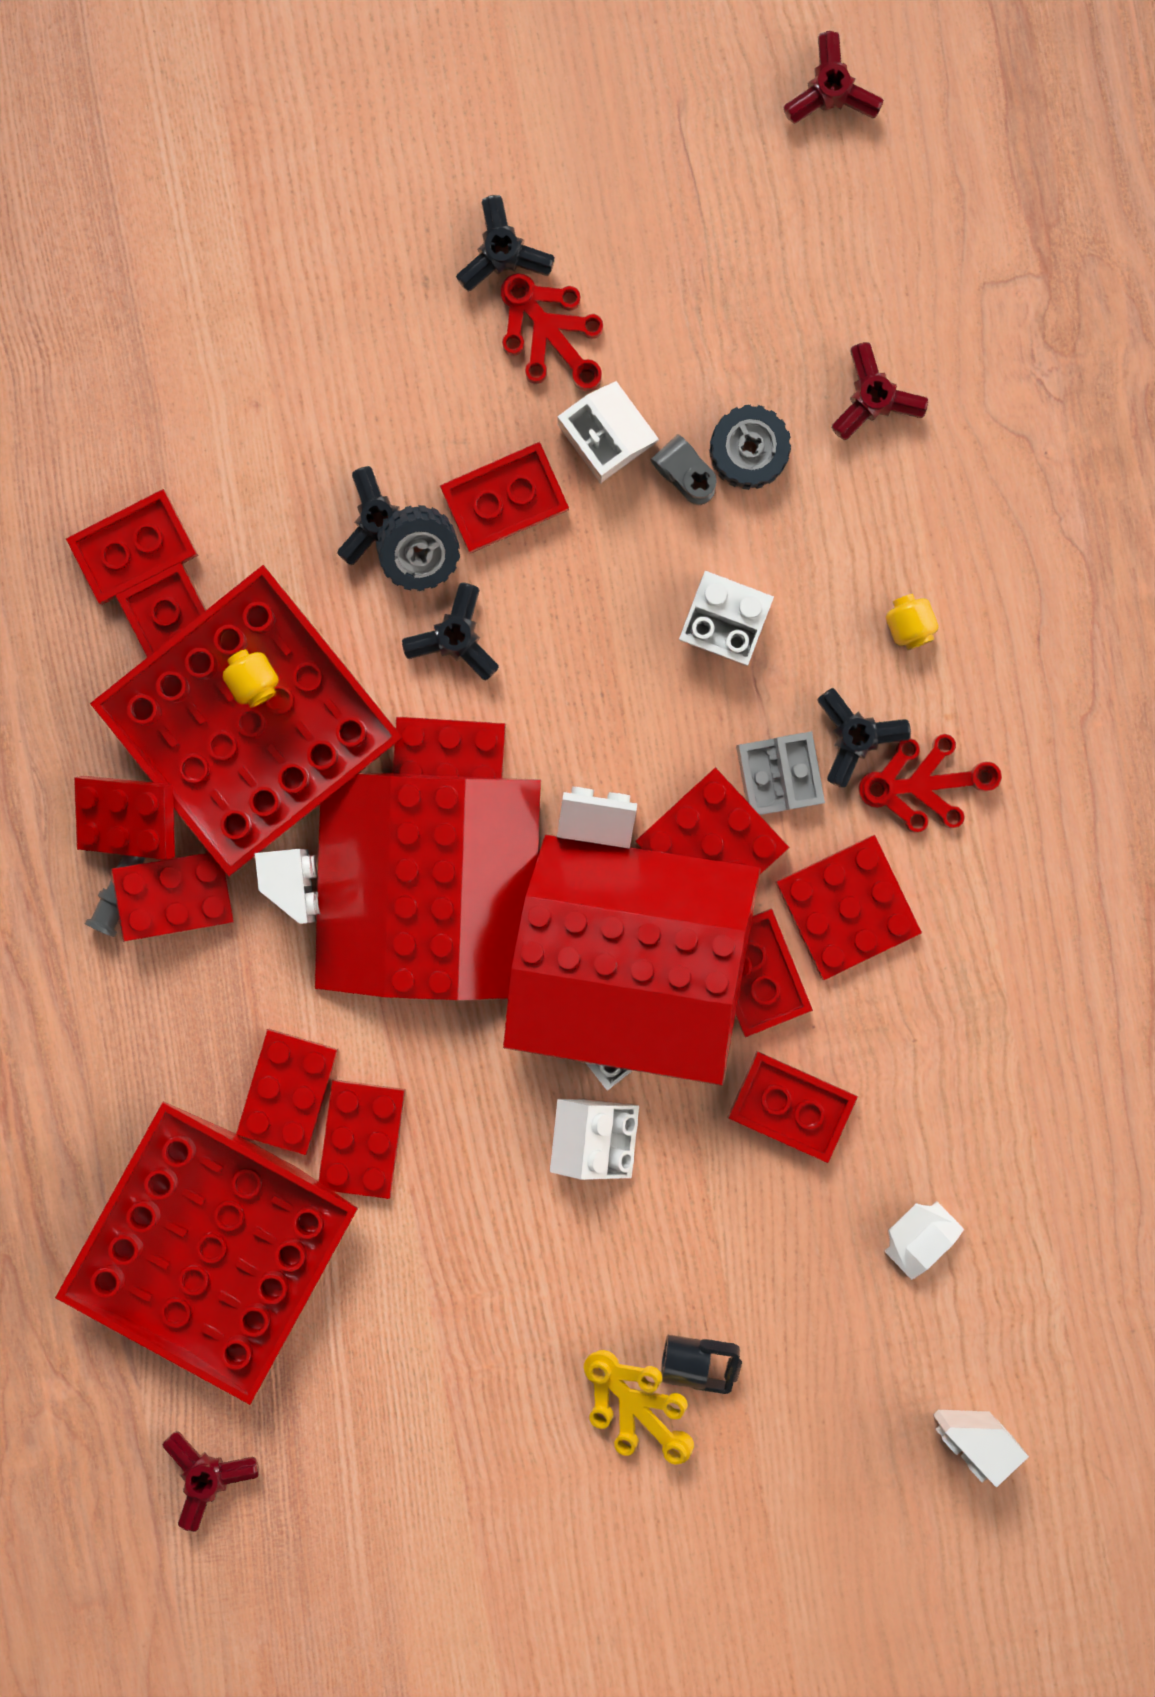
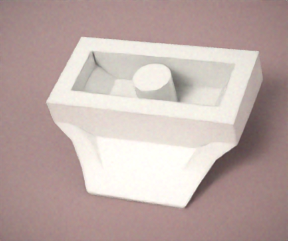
(922, 1238)

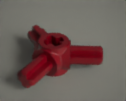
(832, 71)
(862, 406)
(219, 1473)

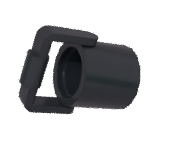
(688, 1363)

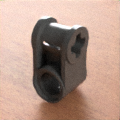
(681, 465)

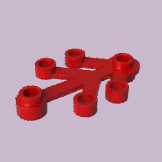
(548, 327)
(921, 784)

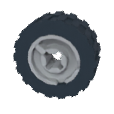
(743, 467)
(423, 529)

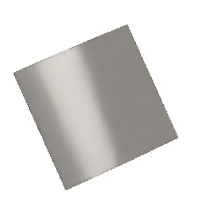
(781, 773)

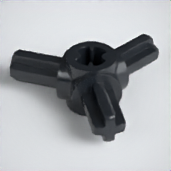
(501, 234)
(372, 502)
(461, 618)
(874, 734)

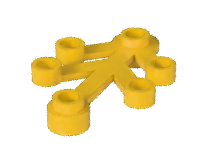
(636, 1404)

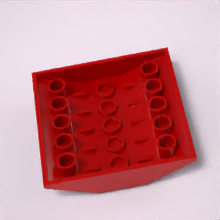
(236, 767)
(424, 884)
(630, 959)
(207, 1251)

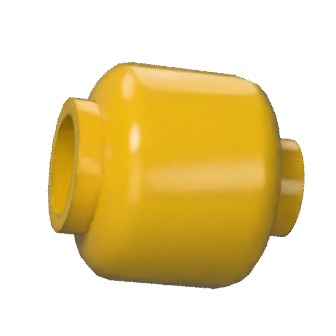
(912, 622)
(250, 678)

